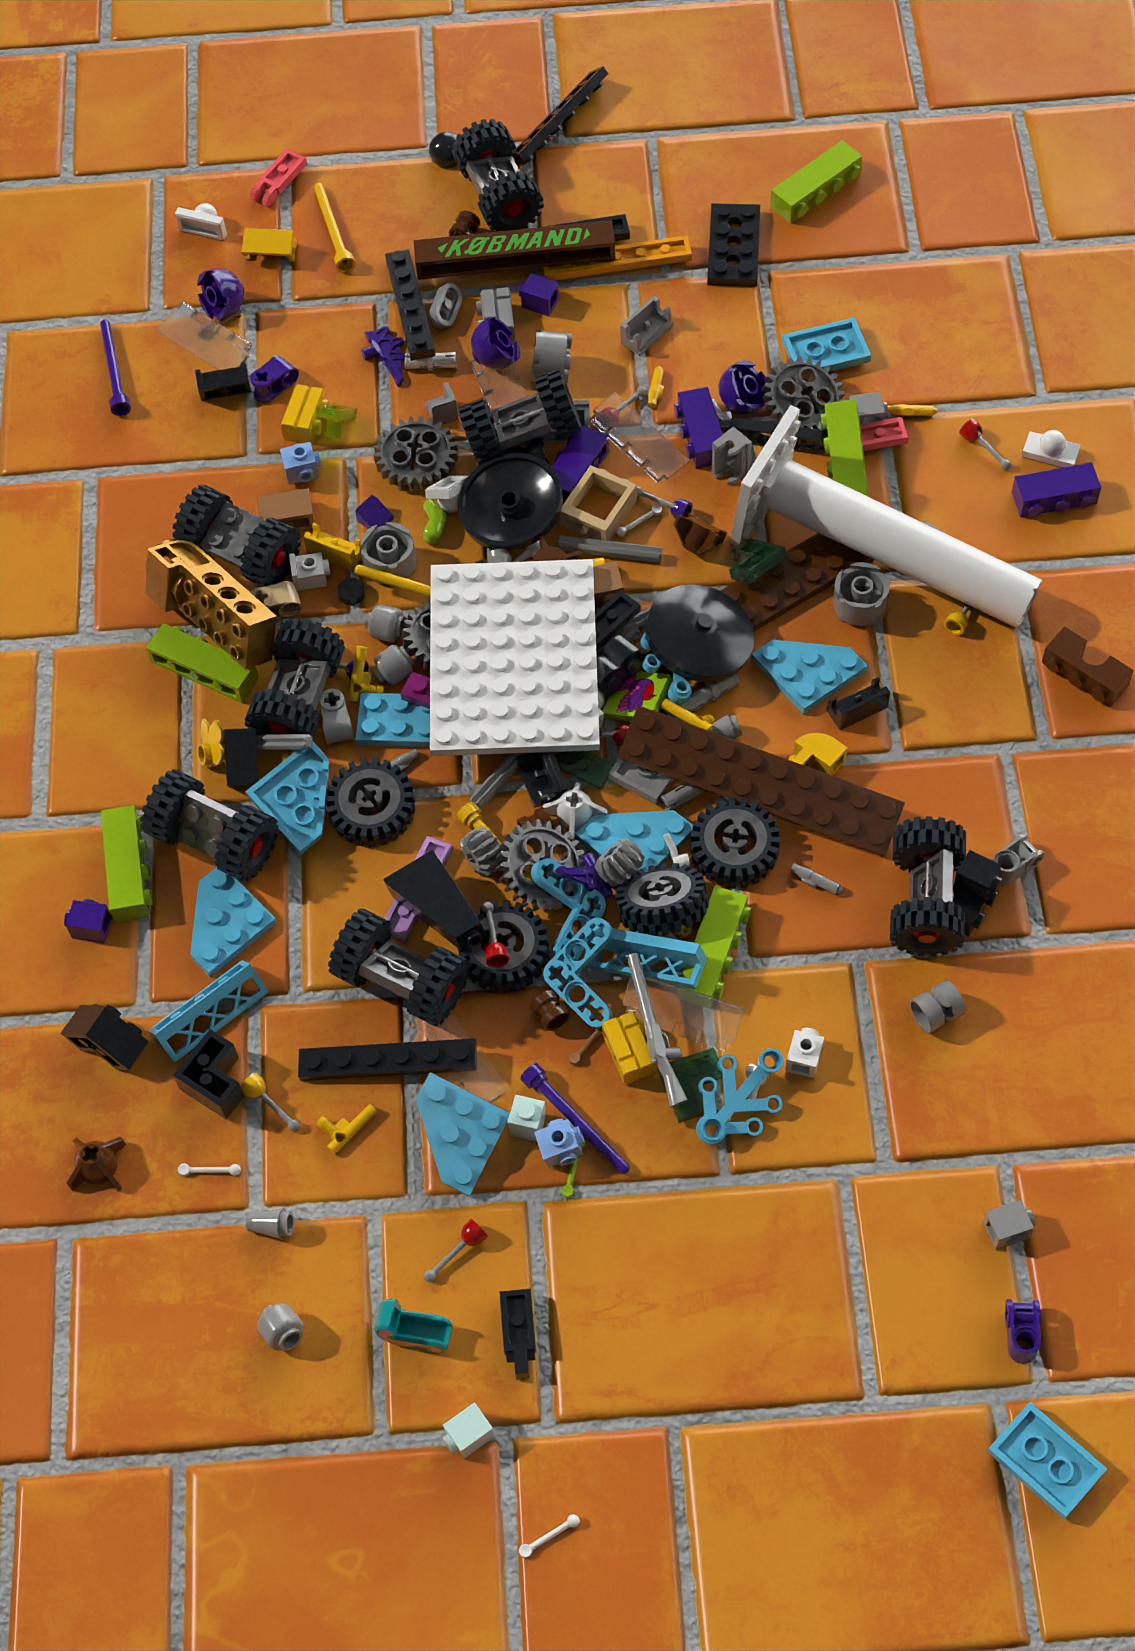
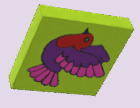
(642, 690)

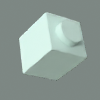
(526, 1117)
(467, 1431)

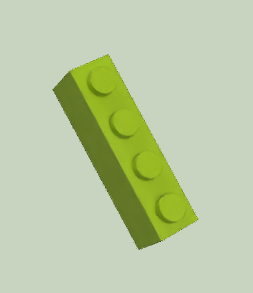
(816, 181)
(845, 445)
(201, 662)
(125, 864)
(718, 937)

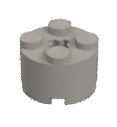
(551, 353)
(389, 550)
(861, 594)

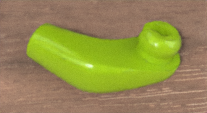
(436, 522)

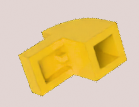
(819, 752)

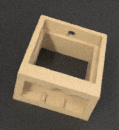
(592, 526)

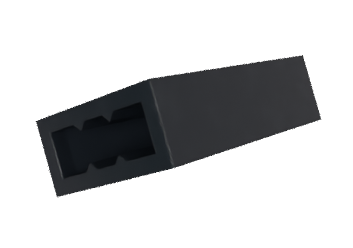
(435, 899)

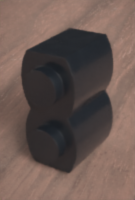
(616, 663)

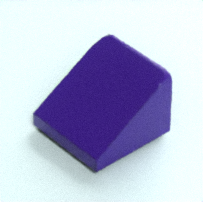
(373, 513)

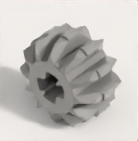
(481, 851)
(619, 862)

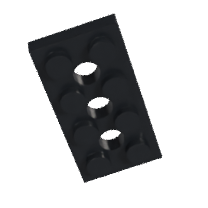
(745, 254)

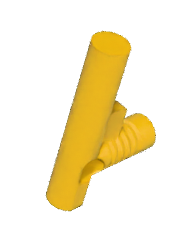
(361, 677)
(704, 722)
(344, 1128)

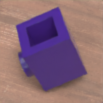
(539, 294)
(88, 920)

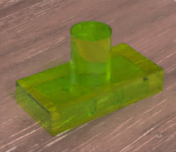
(335, 416)

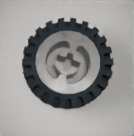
(360, 819)
(737, 823)
(662, 899)
(521, 964)

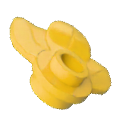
(211, 751)

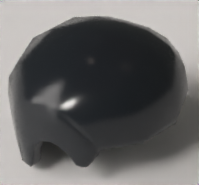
(441, 149)

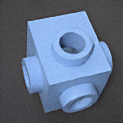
(300, 462)
(560, 1142)

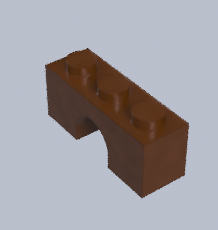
(1102, 681)

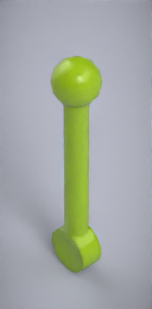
(567, 1190)

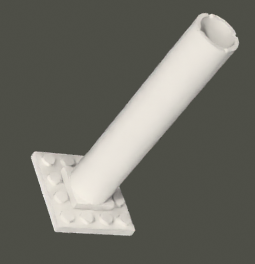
(876, 530)

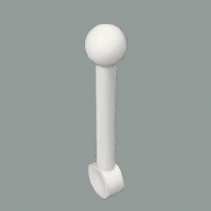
(656, 511)
(184, 1169)
(526, 1550)

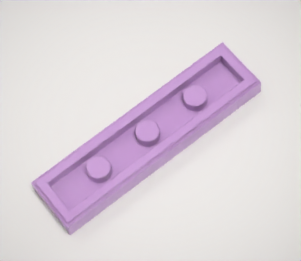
(400, 917)

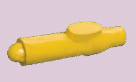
(656, 388)
(912, 410)

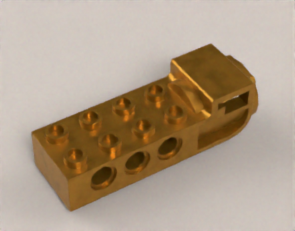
(210, 600)

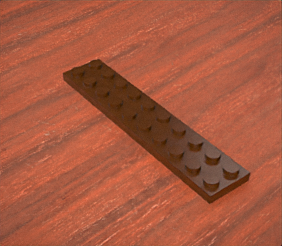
(798, 577)
(773, 782)

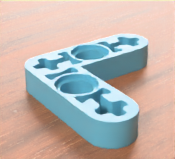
(576, 902)
(573, 968)

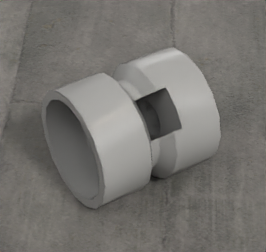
(941, 1004)

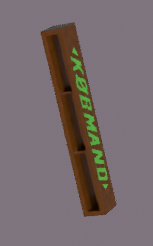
(514, 249)

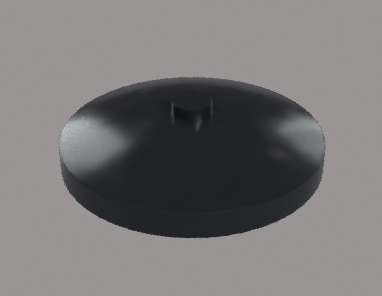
(510, 501)
(699, 633)

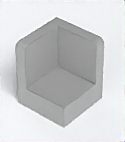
(443, 407)

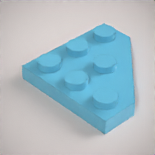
(808, 670)
(296, 796)
(642, 828)
(225, 921)
(459, 1131)

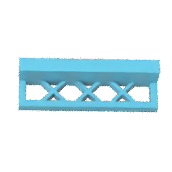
(655, 949)
(202, 1002)

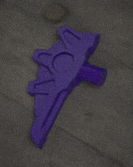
(387, 350)
(587, 876)

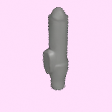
(405, 759)
(814, 879)

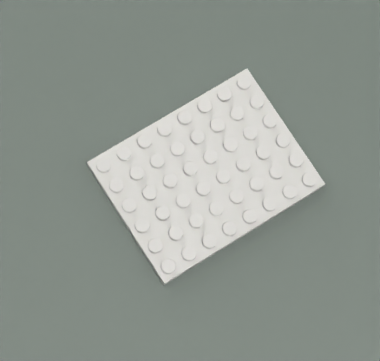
(513, 658)

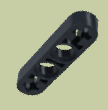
(808, 439)

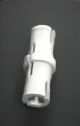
(441, 360)

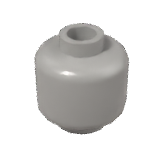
(385, 623)
(393, 665)
(280, 1327)

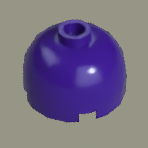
(220, 293)
(493, 345)
(742, 388)

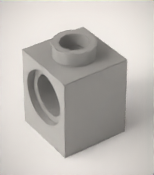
(871, 407)
(1009, 1224)

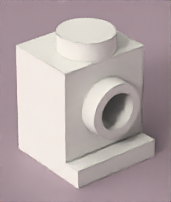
(309, 570)
(804, 1061)

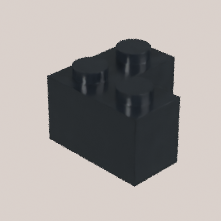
(976, 888)
(105, 1033)
(205, 1075)

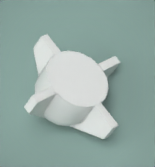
(573, 809)

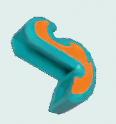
(412, 1328)

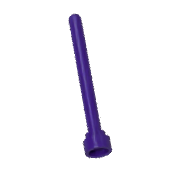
(119, 401)
(535, 1078)

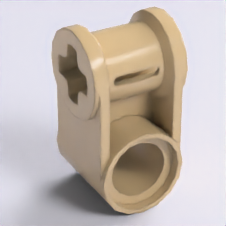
(280, 598)

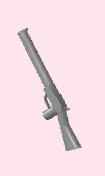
(655, 1036)

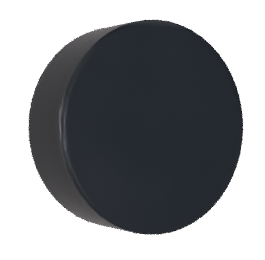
(351, 591)

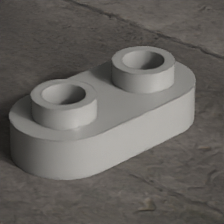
(445, 306)

